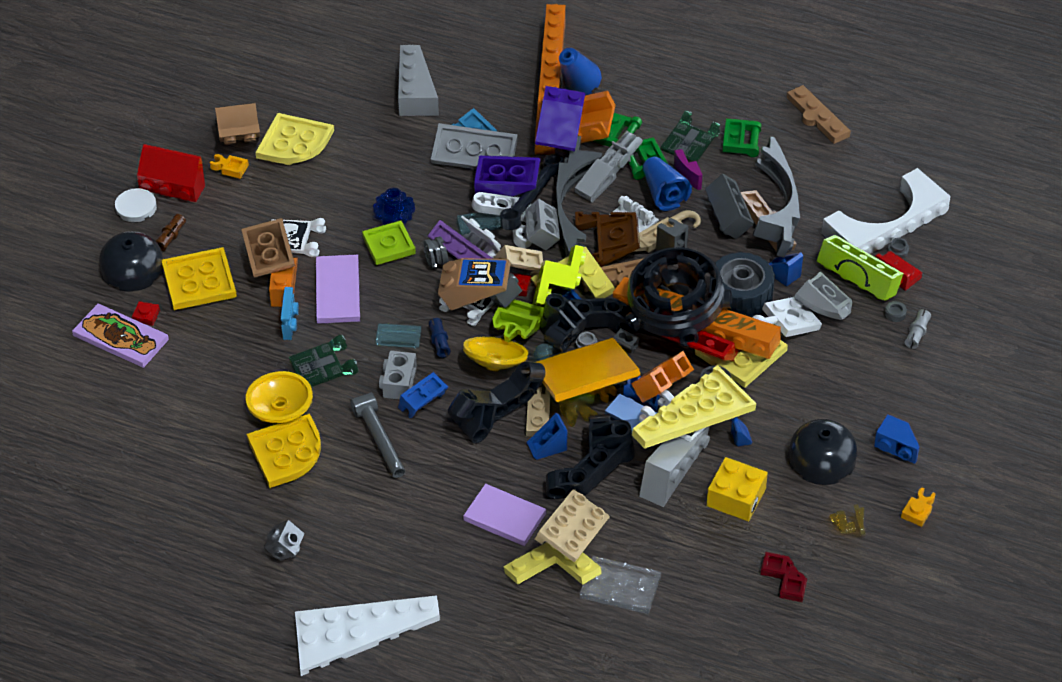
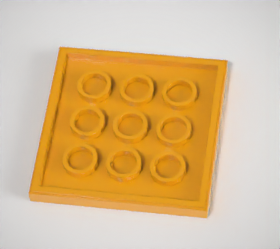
(587, 369)

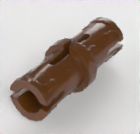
(175, 224)

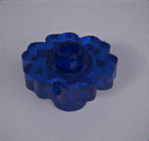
(393, 206)

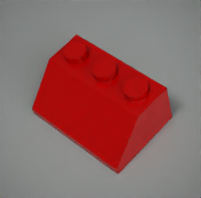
(171, 173)

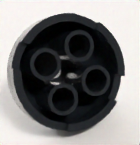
(131, 261)
(823, 451)

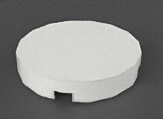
(135, 205)

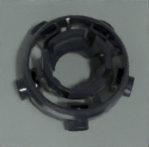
(690, 272)

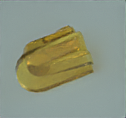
(569, 410)
(844, 527)

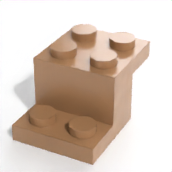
(237, 123)

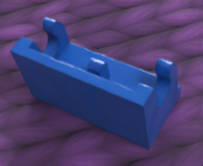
(421, 394)

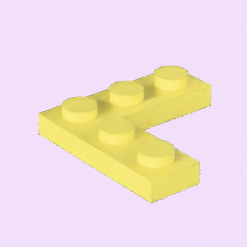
(591, 275)
(544, 556)

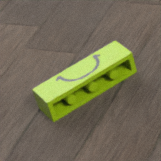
(859, 267)

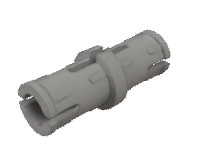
(917, 329)

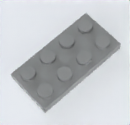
(463, 145)

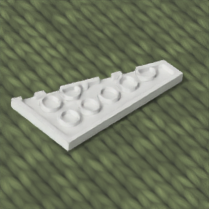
(355, 628)

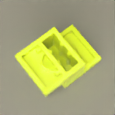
(559, 275)

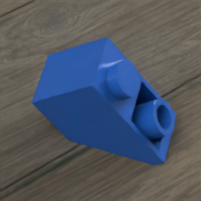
(897, 438)

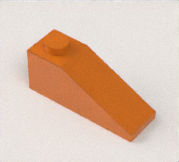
(278, 281)

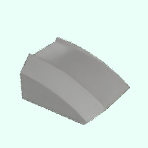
(824, 297)

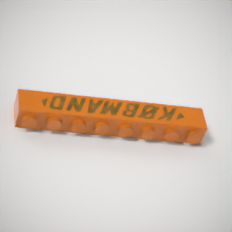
(746, 332)

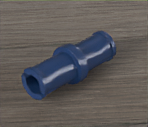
(439, 337)

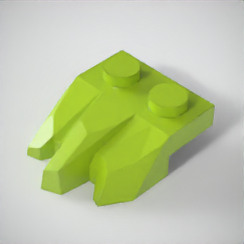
(518, 319)

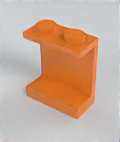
(596, 117)

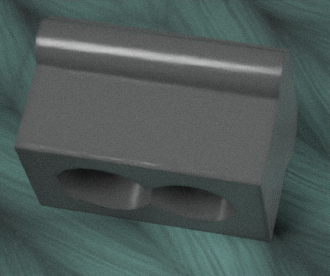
(627, 340)

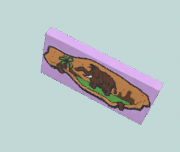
(120, 335)

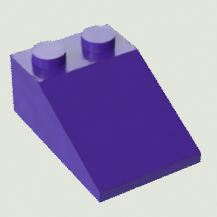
(560, 118)
(506, 175)

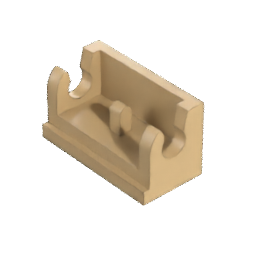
(522, 258)

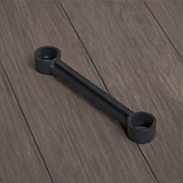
(511, 217)

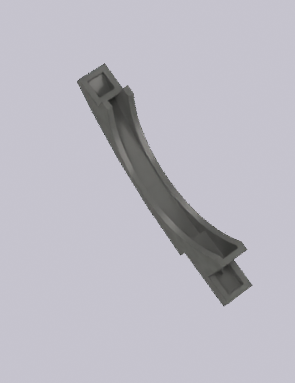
(568, 175)
(782, 224)

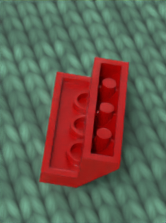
(713, 345)

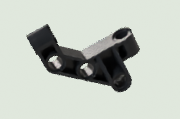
(566, 319)
(478, 409)
(608, 443)

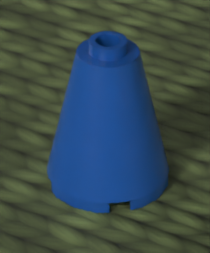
(578, 71)
(666, 184)

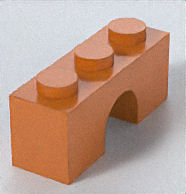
(662, 376)

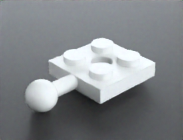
(791, 316)

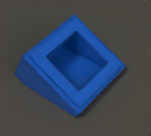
(740, 432)

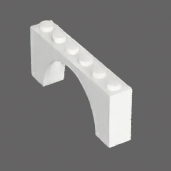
(925, 203)

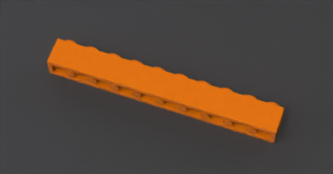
(550, 66)

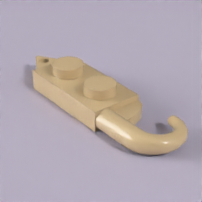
(649, 235)

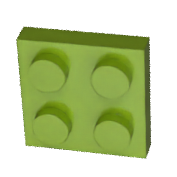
(388, 242)

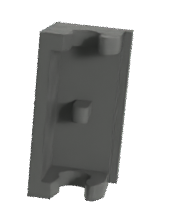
(671, 236)

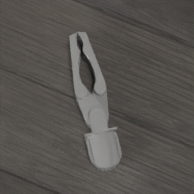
(604, 170)

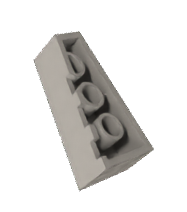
(416, 87)
(669, 465)

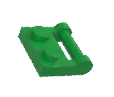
(618, 123)
(735, 134)
(648, 149)

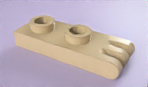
(537, 411)

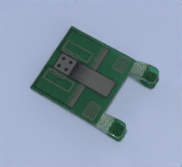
(689, 138)
(321, 362)

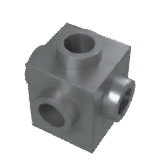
(284, 540)

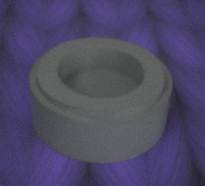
(895, 311)

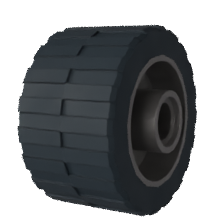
(749, 280)

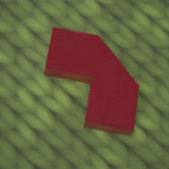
(783, 567)

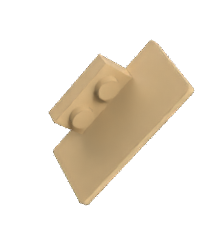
(573, 525)

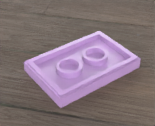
(504, 514)

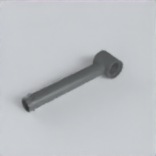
(367, 406)

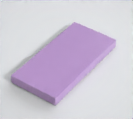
(337, 289)

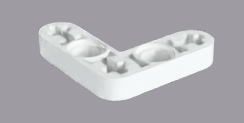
(508, 201)

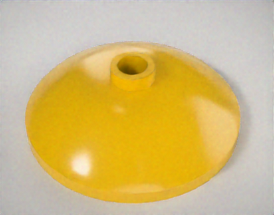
(495, 352)
(279, 397)

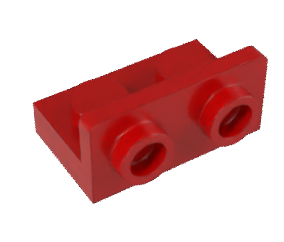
(911, 274)

